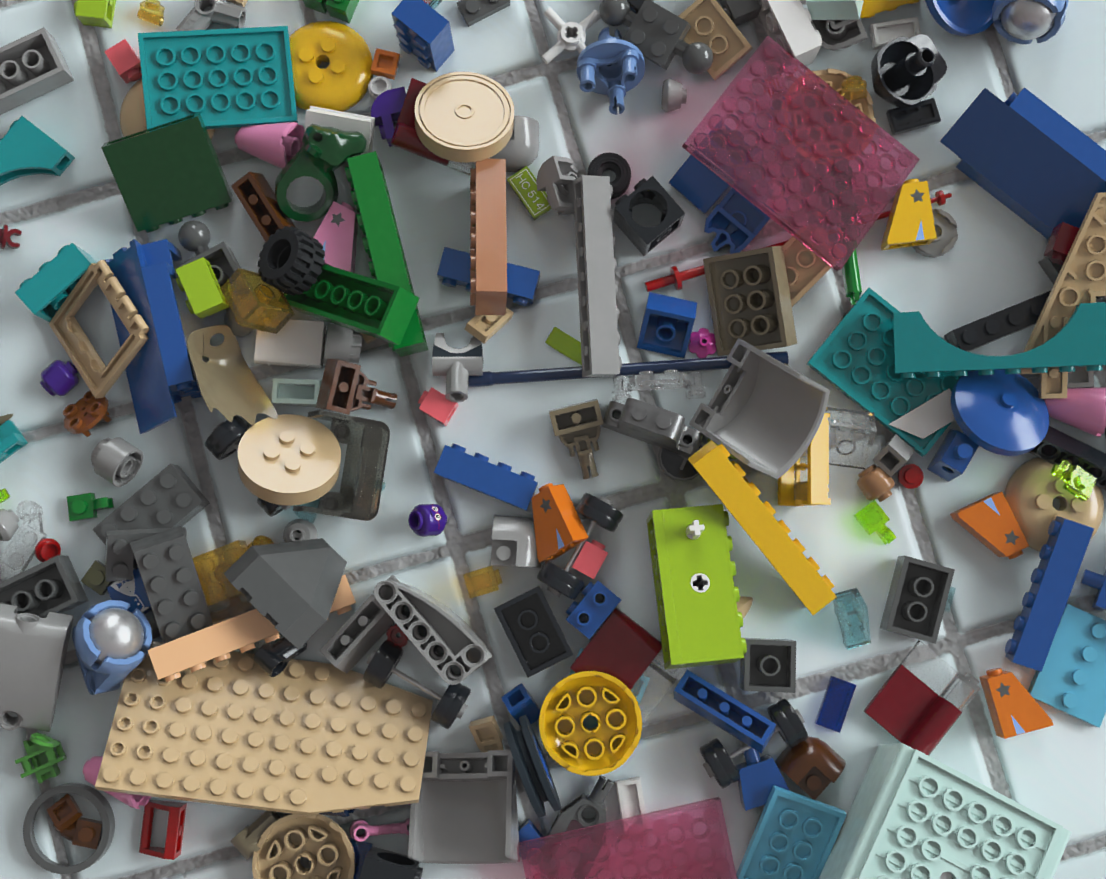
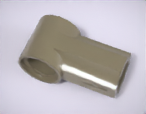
(248, 838)

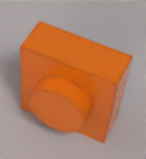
(385, 63)

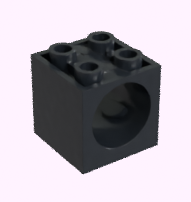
(648, 237)
(389, 865)

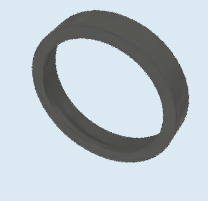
(108, 827)

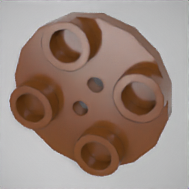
(86, 414)

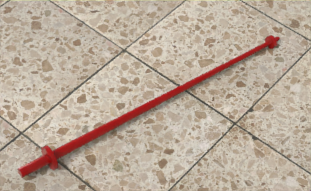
(677, 277)

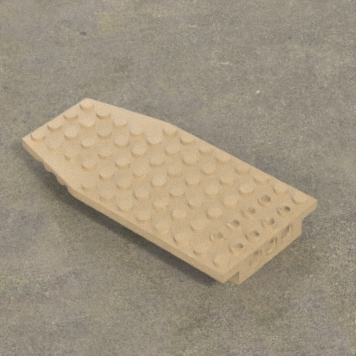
(265, 741)

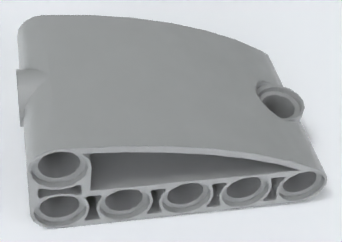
(444, 628)
(31, 666)

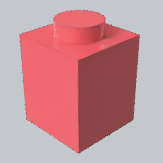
(125, 61)
(437, 406)
(590, 558)

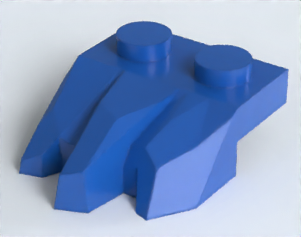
(735, 222)

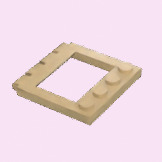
(76, 343)

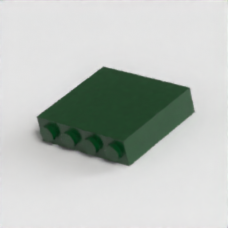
(168, 173)

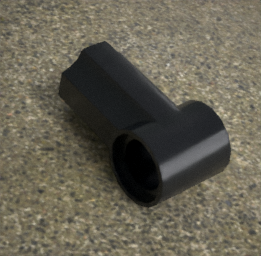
(275, 657)

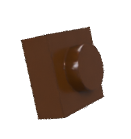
(64, 812)

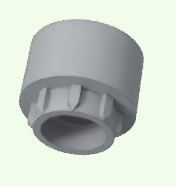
(342, 344)
(116, 460)

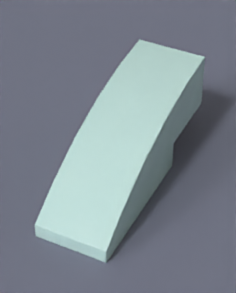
(295, 391)

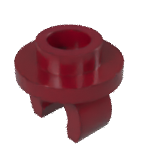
(5, 237)

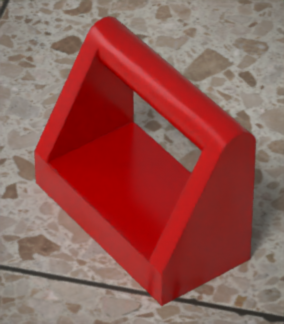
(174, 829)

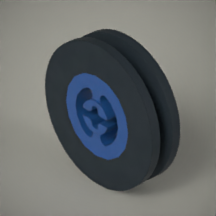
(532, 766)

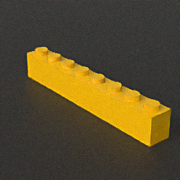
(762, 527)

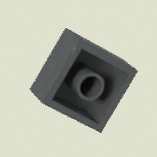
(769, 665)

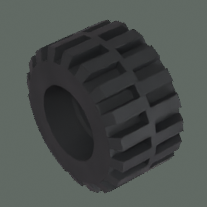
(291, 260)

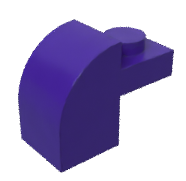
(387, 110)

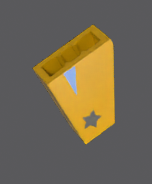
(910, 217)

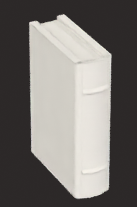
(343, 121)
(296, 344)

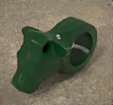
(320, 155)

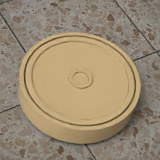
(464, 117)
(289, 459)

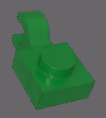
(86, 506)

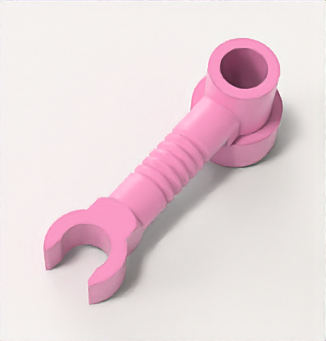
(376, 830)

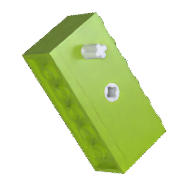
(695, 624)

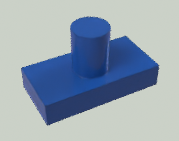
(1098, 582)

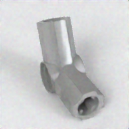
(221, 13)

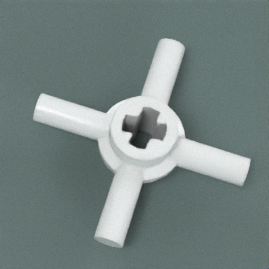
(571, 29)

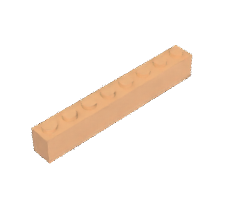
(225, 637)

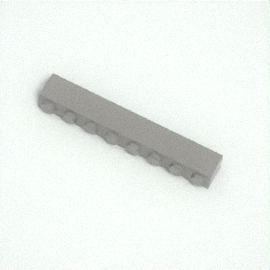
(596, 276)

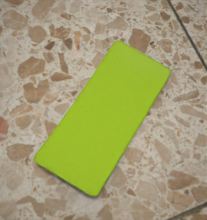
(565, 344)

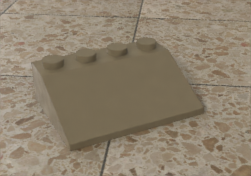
(750, 299)

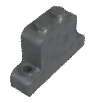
(652, 426)

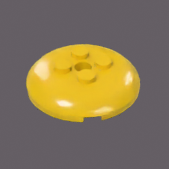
(348, 73)
(595, 749)

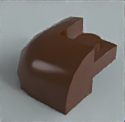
(811, 765)

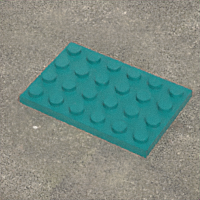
(223, 73)
(862, 366)

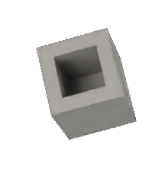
(893, 455)

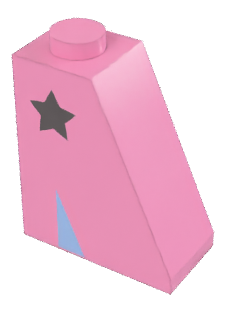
(339, 236)

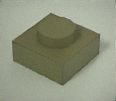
(96, 579)

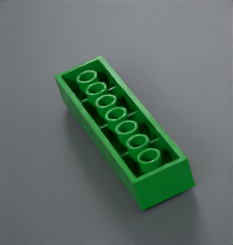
(383, 239)

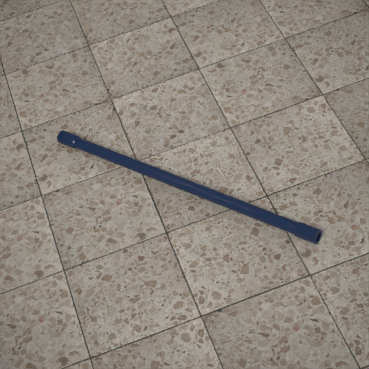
(566, 373)

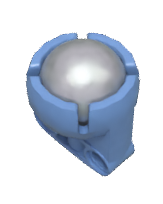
(1028, 19)
(110, 644)

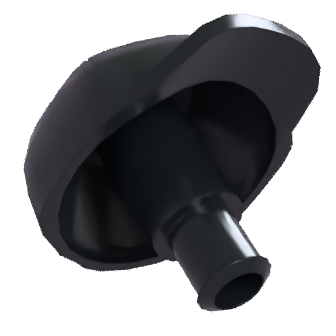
(907, 70)

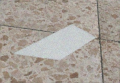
(927, 417)

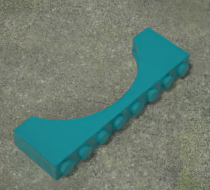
(30, 152)
(1075, 345)

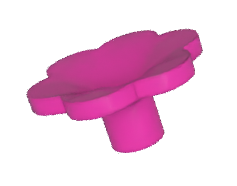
(696, 346)

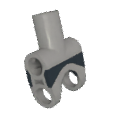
(457, 365)

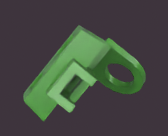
(44, 764)

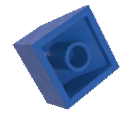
(667, 325)

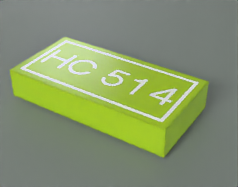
(525, 188)

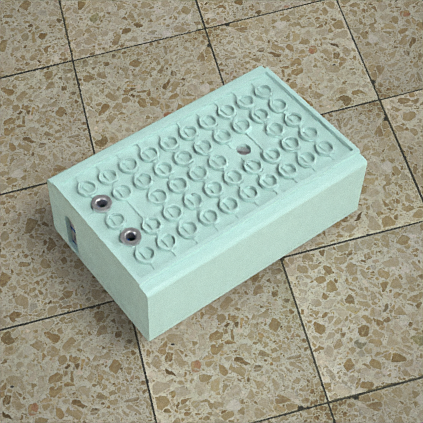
(939, 824)

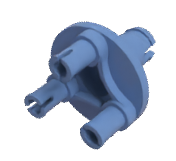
(610, 68)

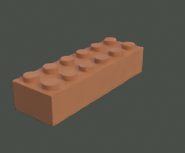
(488, 237)

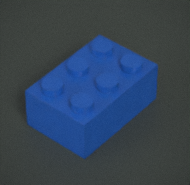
(423, 33)

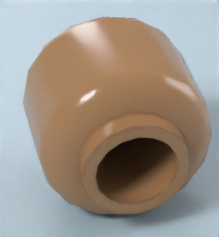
(875, 483)

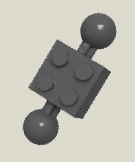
(657, 34)
(195, 238)

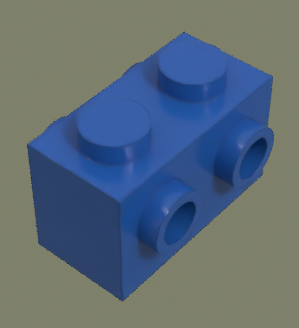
(596, 612)

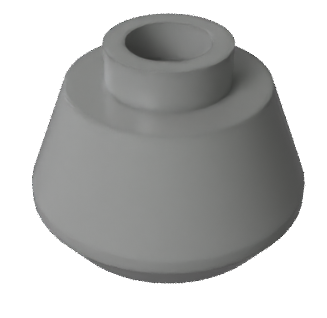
(673, 95)
(8, 524)
(306, 528)

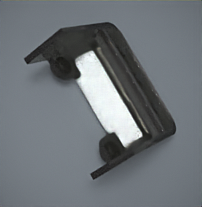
(363, 467)

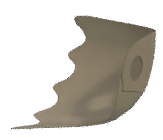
(226, 378)

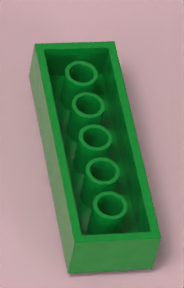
(358, 304)

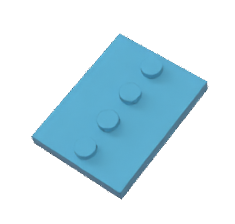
(1075, 668)
(791, 838)

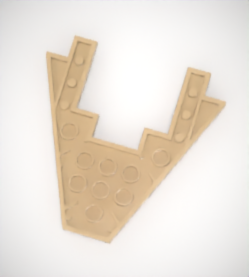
(1078, 282)

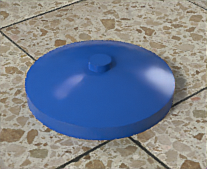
(962, 16)
(1000, 412)

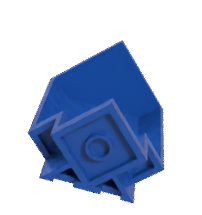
(1029, 159)
(162, 367)

